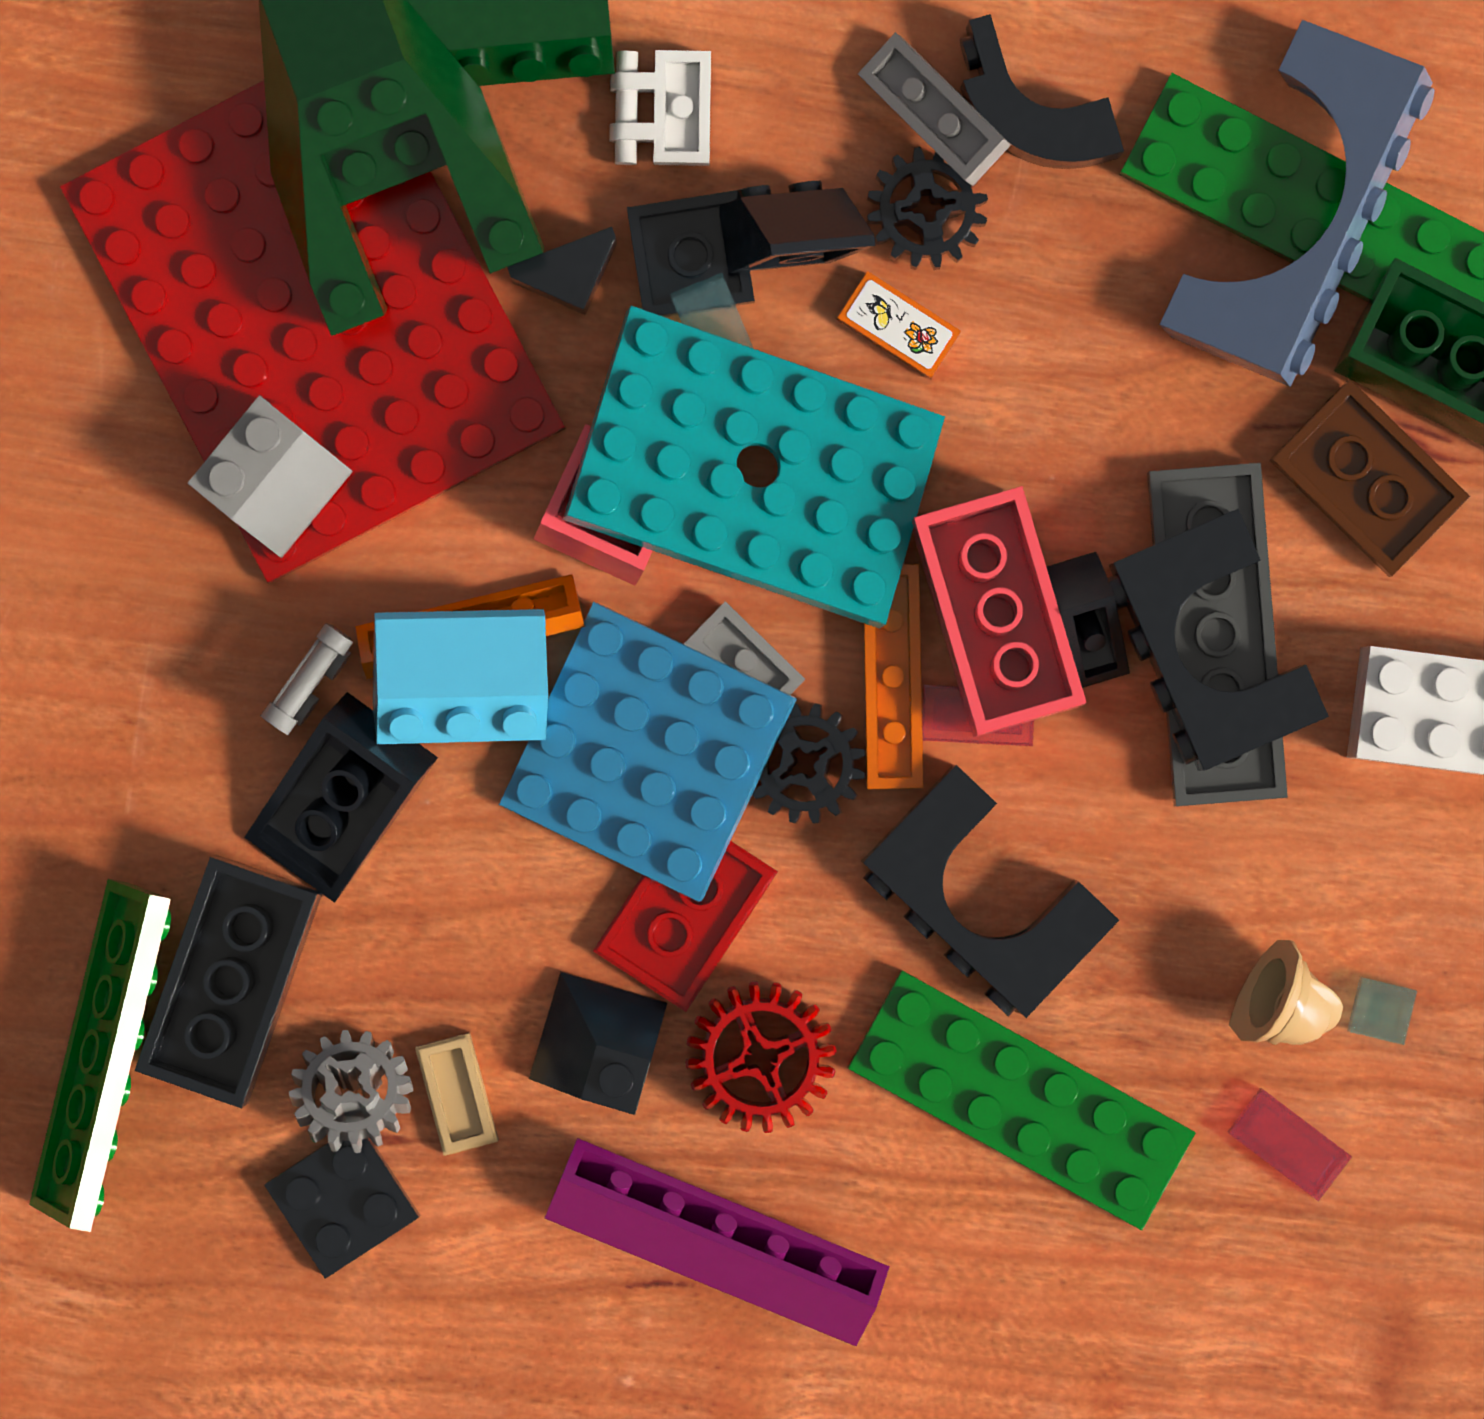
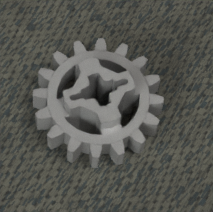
(351, 1067)

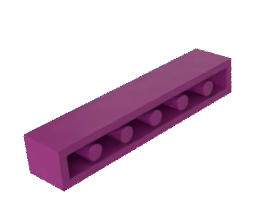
(717, 1242)

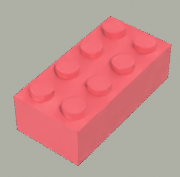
(998, 611)

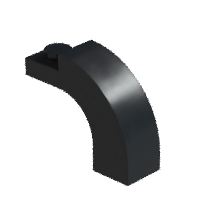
(1037, 133)

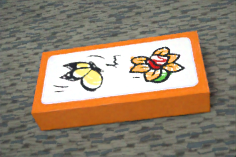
(898, 325)

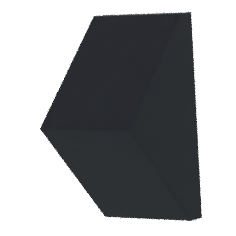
(569, 271)

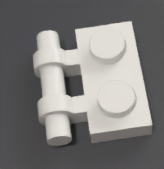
(680, 107)

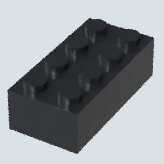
(228, 981)

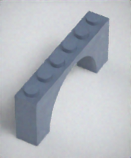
(1273, 318)

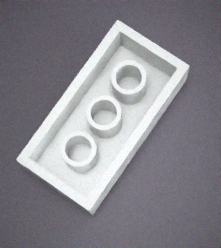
(1418, 710)

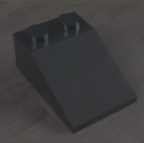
(338, 798)

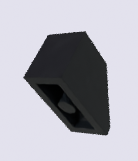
(1090, 618)

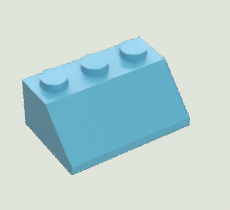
(460, 676)

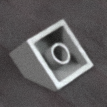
(270, 477)

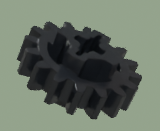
(930, 233)
(819, 785)

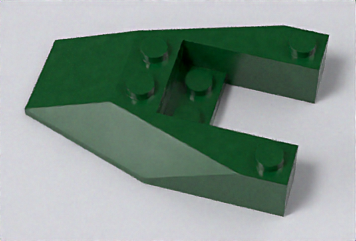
(360, 105)

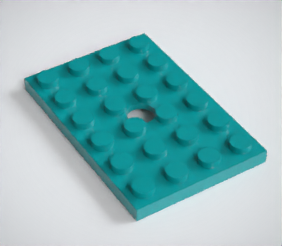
(669, 477)

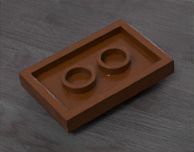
(1369, 478)

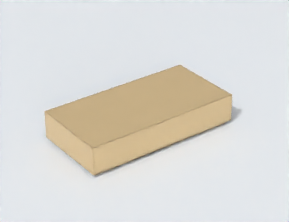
(456, 1094)

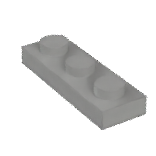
(934, 109)

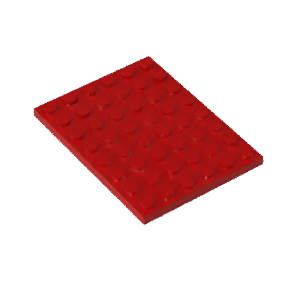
(230, 315)

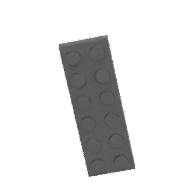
(1224, 626)

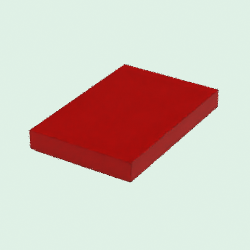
(677, 941)

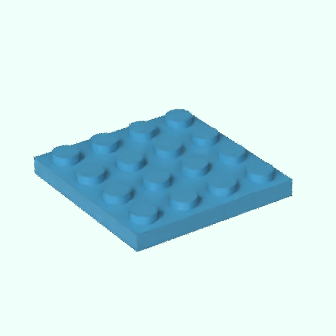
(648, 751)

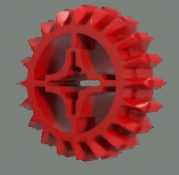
(780, 1101)

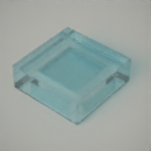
(1382, 1010)

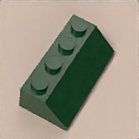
(523, 37)
(1422, 349)

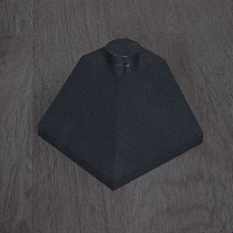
(598, 1042)

